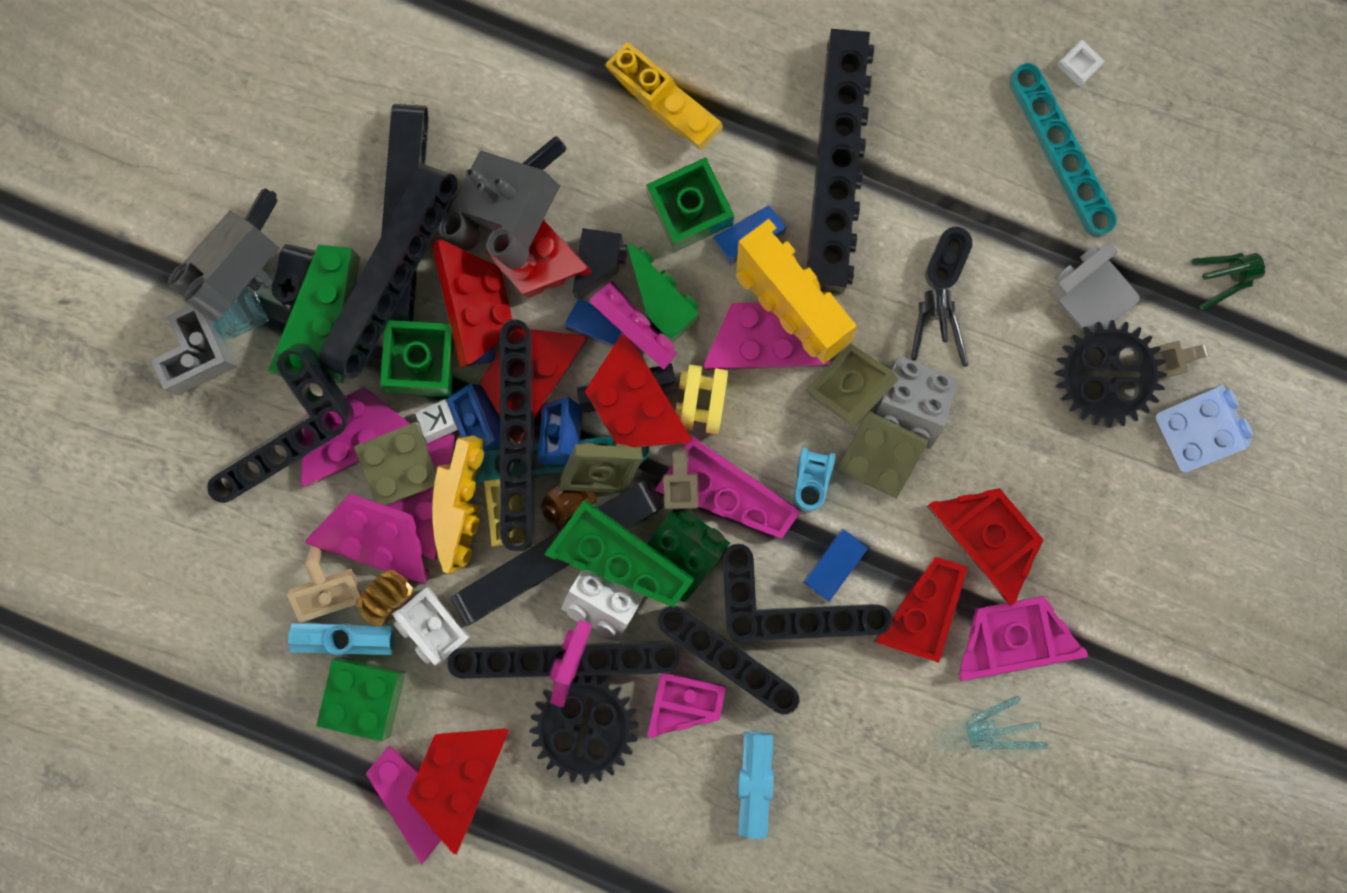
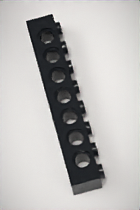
(842, 48)

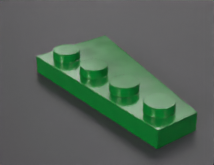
(609, 550)

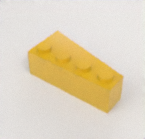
(792, 293)

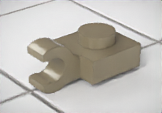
(1177, 358)
(681, 486)

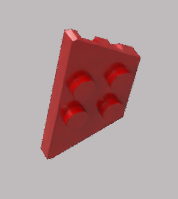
(547, 265)
(473, 300)
(552, 358)
(633, 401)
(993, 537)
(454, 781)

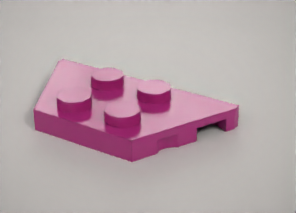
(756, 340)
(370, 421)
(421, 504)
(373, 537)
(1016, 639)

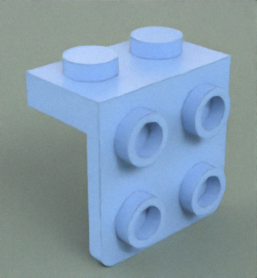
(1204, 428)

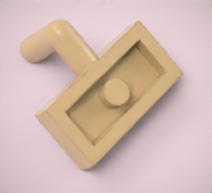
(323, 593)

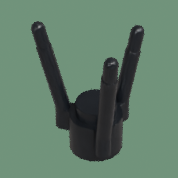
(939, 307)

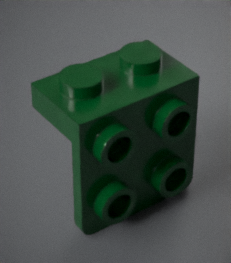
(689, 545)

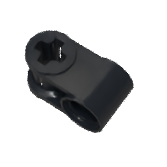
(290, 273)

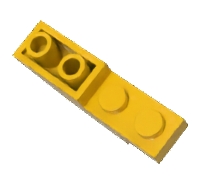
(662, 97)
(453, 515)

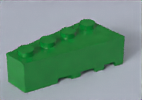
(319, 302)

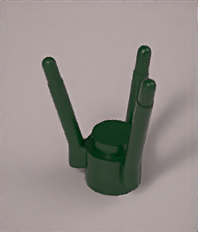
(1241, 269)

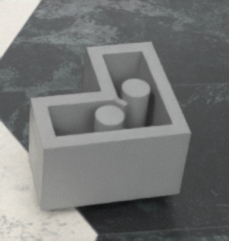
(199, 357)

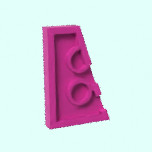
(634, 324)
(392, 779)

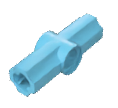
(322, 639)
(755, 784)

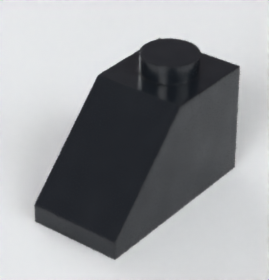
(602, 254)

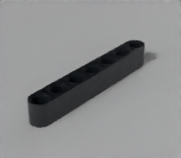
(405, 155)
(388, 272)
(510, 420)
(534, 567)
(547, 654)

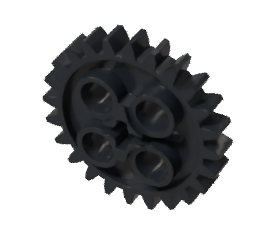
(1110, 344)
(613, 734)

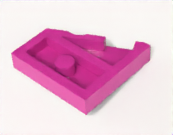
(565, 670)
(684, 703)

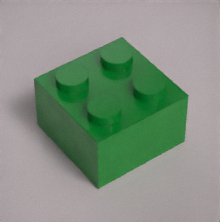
(690, 204)
(417, 359)
(360, 698)

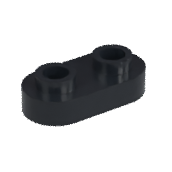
(947, 259)

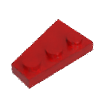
(926, 612)

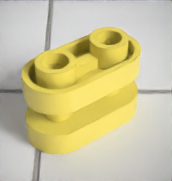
(691, 382)

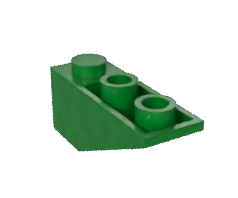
(662, 303)

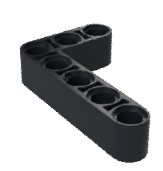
(291, 438)
(791, 616)

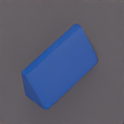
(729, 238)
(591, 323)
(475, 415)
(559, 431)
(835, 565)

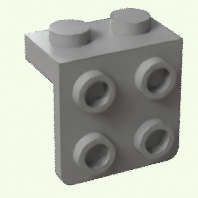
(1094, 289)
(918, 399)

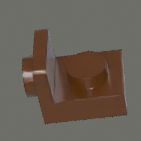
(562, 504)

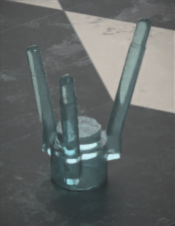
(984, 732)

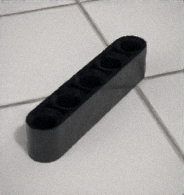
(737, 673)

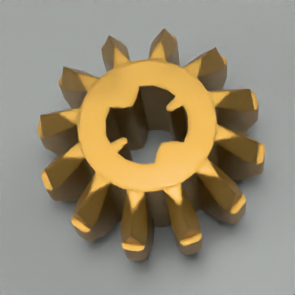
(383, 597)

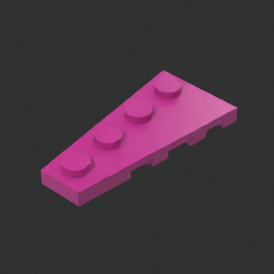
(735, 493)

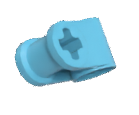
(812, 476)

